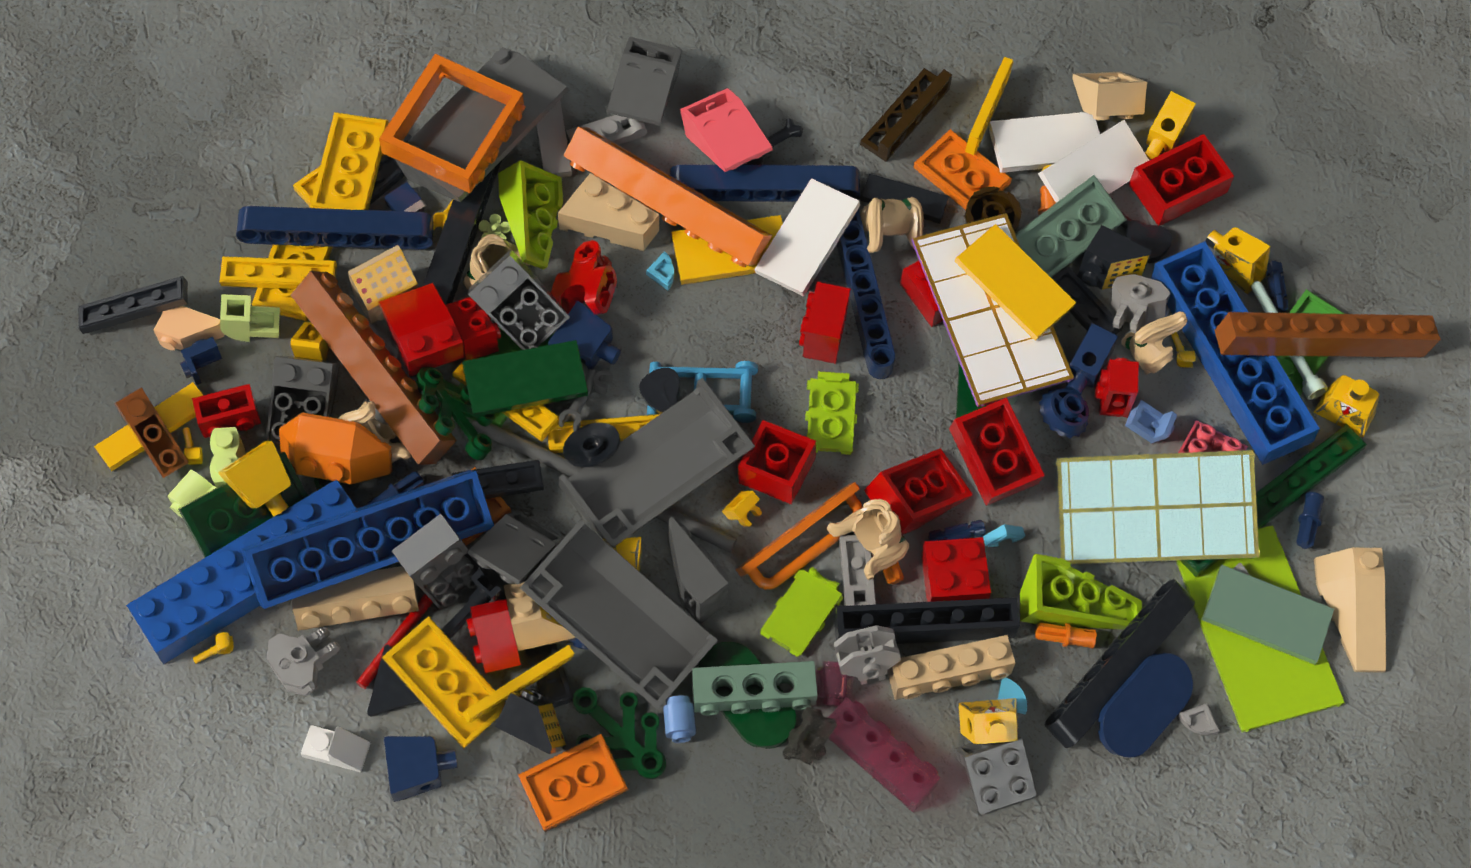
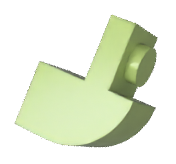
(243, 321)

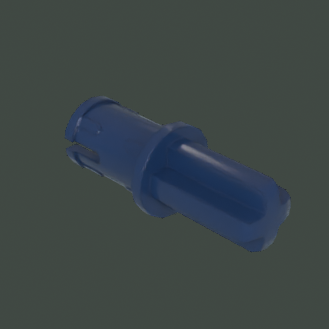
(410, 482)
(1310, 520)

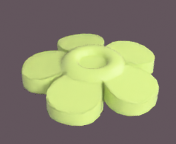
(494, 226)

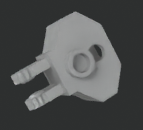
(1137, 302)
(867, 653)
(297, 662)

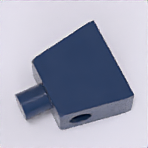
(592, 336)
(1091, 358)
(415, 765)

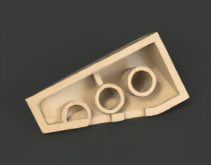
(1355, 588)

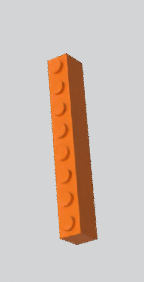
(668, 196)

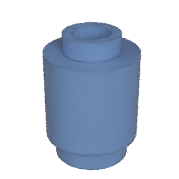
(679, 719)

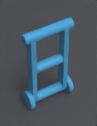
(743, 371)

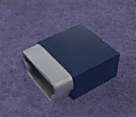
(405, 199)

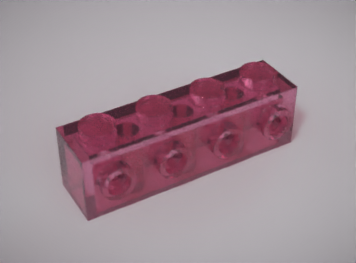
(882, 755)

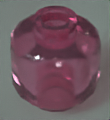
(832, 685)

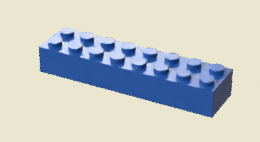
(1250, 385)
(361, 538)
(220, 586)

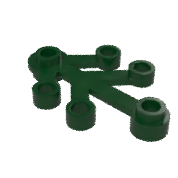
(431, 383)
(624, 737)

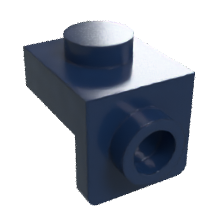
(199, 355)

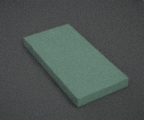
(1069, 226)
(1268, 614)

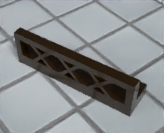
(909, 118)

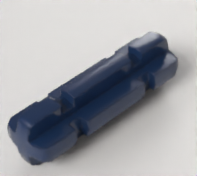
(1277, 286)
(961, 531)

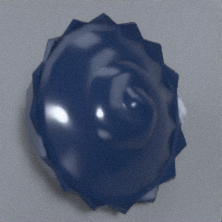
(1065, 412)

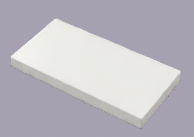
(1039, 140)
(1107, 156)
(807, 237)

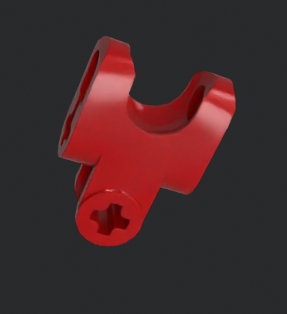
(587, 281)

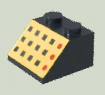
(1111, 257)
(532, 720)

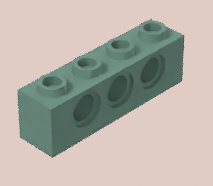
(767, 676)

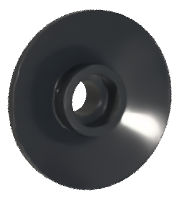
(591, 444)

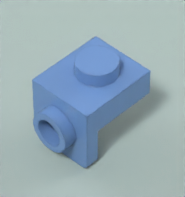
(1150, 422)

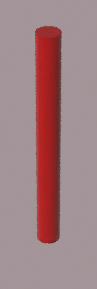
(402, 631)

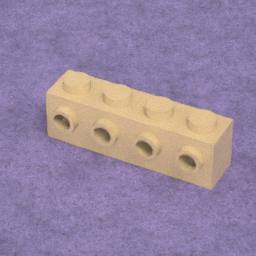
(357, 599)
(951, 667)

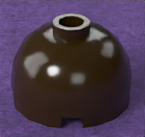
(990, 203)

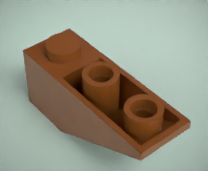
(151, 432)

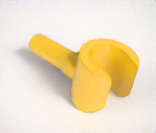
(440, 217)
(1184, 358)
(193, 454)
(223, 645)

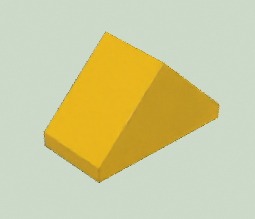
(309, 343)

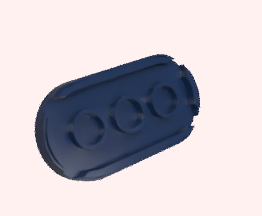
(1145, 705)

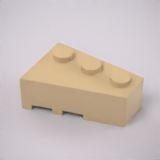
(609, 214)

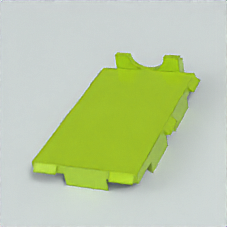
(832, 412)
(802, 611)

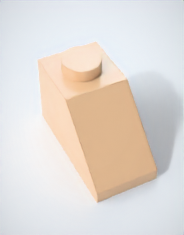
(184, 326)

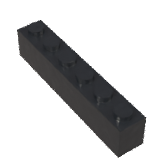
(934, 620)

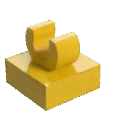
(741, 505)

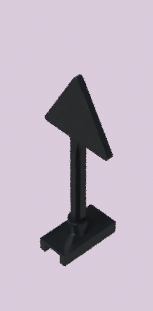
(389, 690)

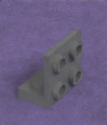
(997, 773)

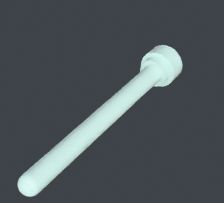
(1312, 385)

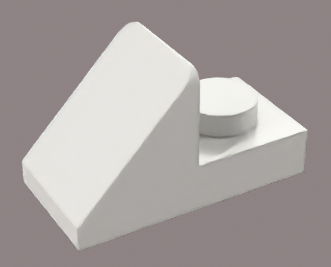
(336, 748)

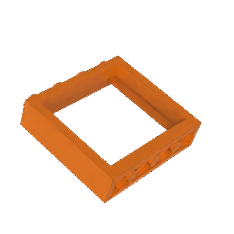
(464, 179)

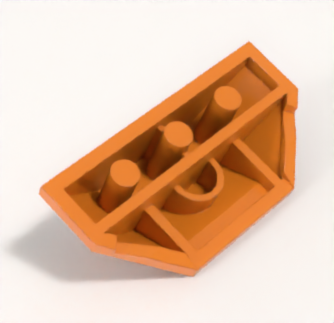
(334, 449)

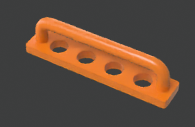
(750, 566)

